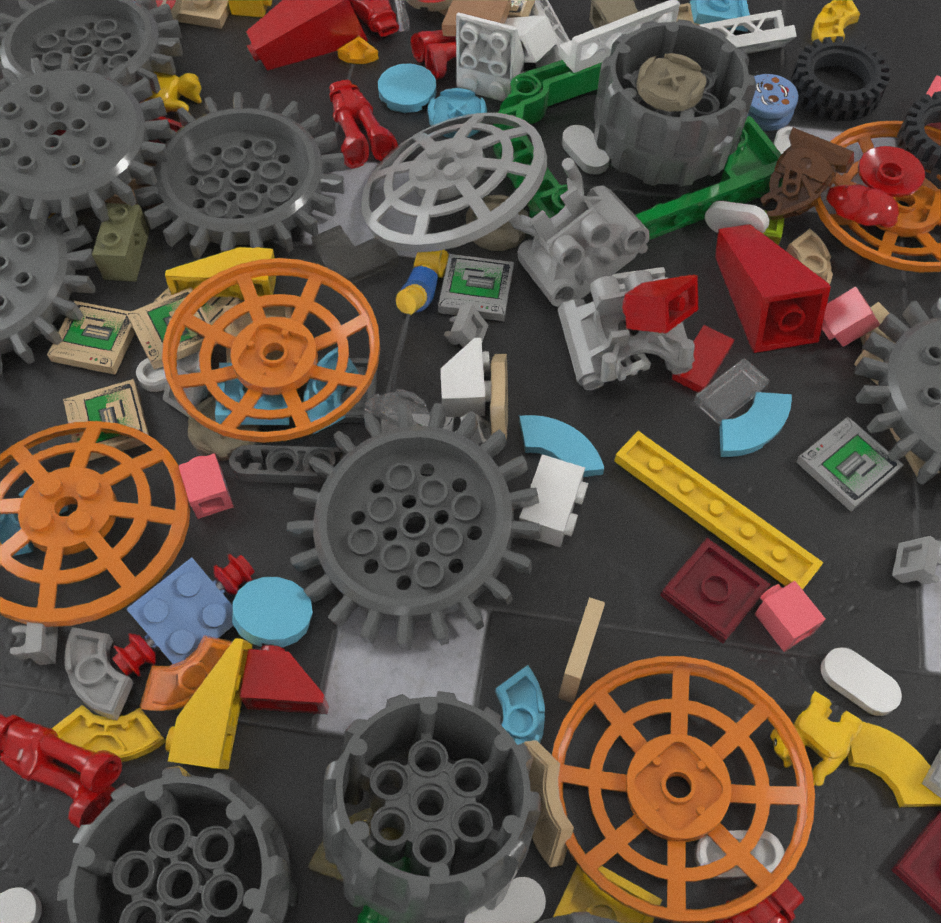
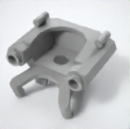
(581, 242)
(599, 346)

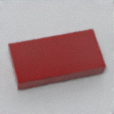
(709, 353)

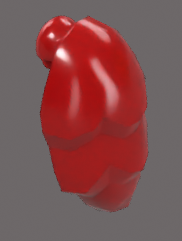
(864, 205)

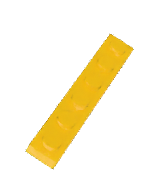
(717, 511)

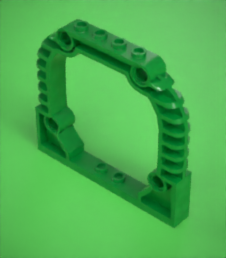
(743, 177)

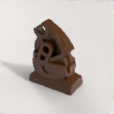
(806, 171)

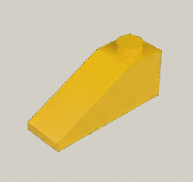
(196, 272)
(209, 720)

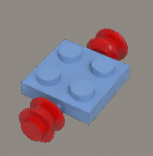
(182, 612)

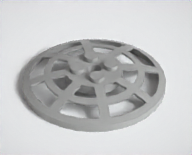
(449, 170)

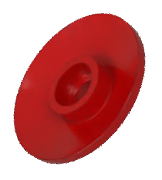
(891, 170)

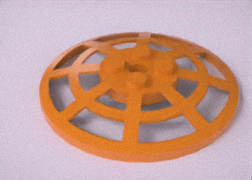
(913, 220)
(264, 337)
(87, 525)
(709, 781)

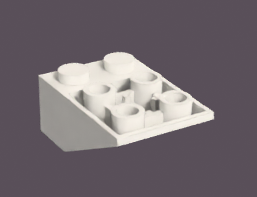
(487, 56)

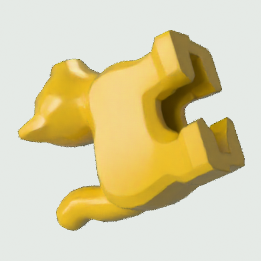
(173, 87)
(823, 736)

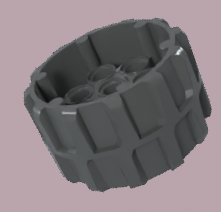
(675, 144)
(431, 733)
(165, 806)

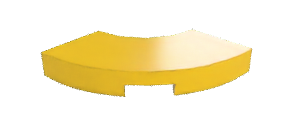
(834, 18)
(127, 737)
(895, 763)

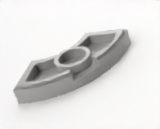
(92, 672)

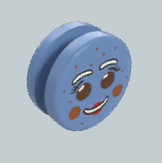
(773, 102)

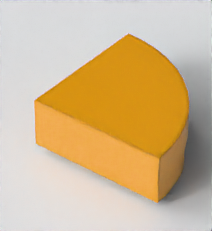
(358, 52)

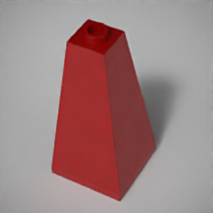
(302, 31)
(772, 291)

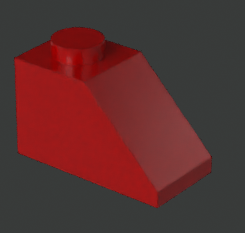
(661, 303)
(279, 683)

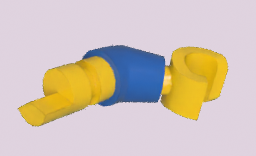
(422, 282)

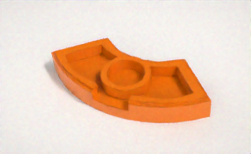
(175, 684)

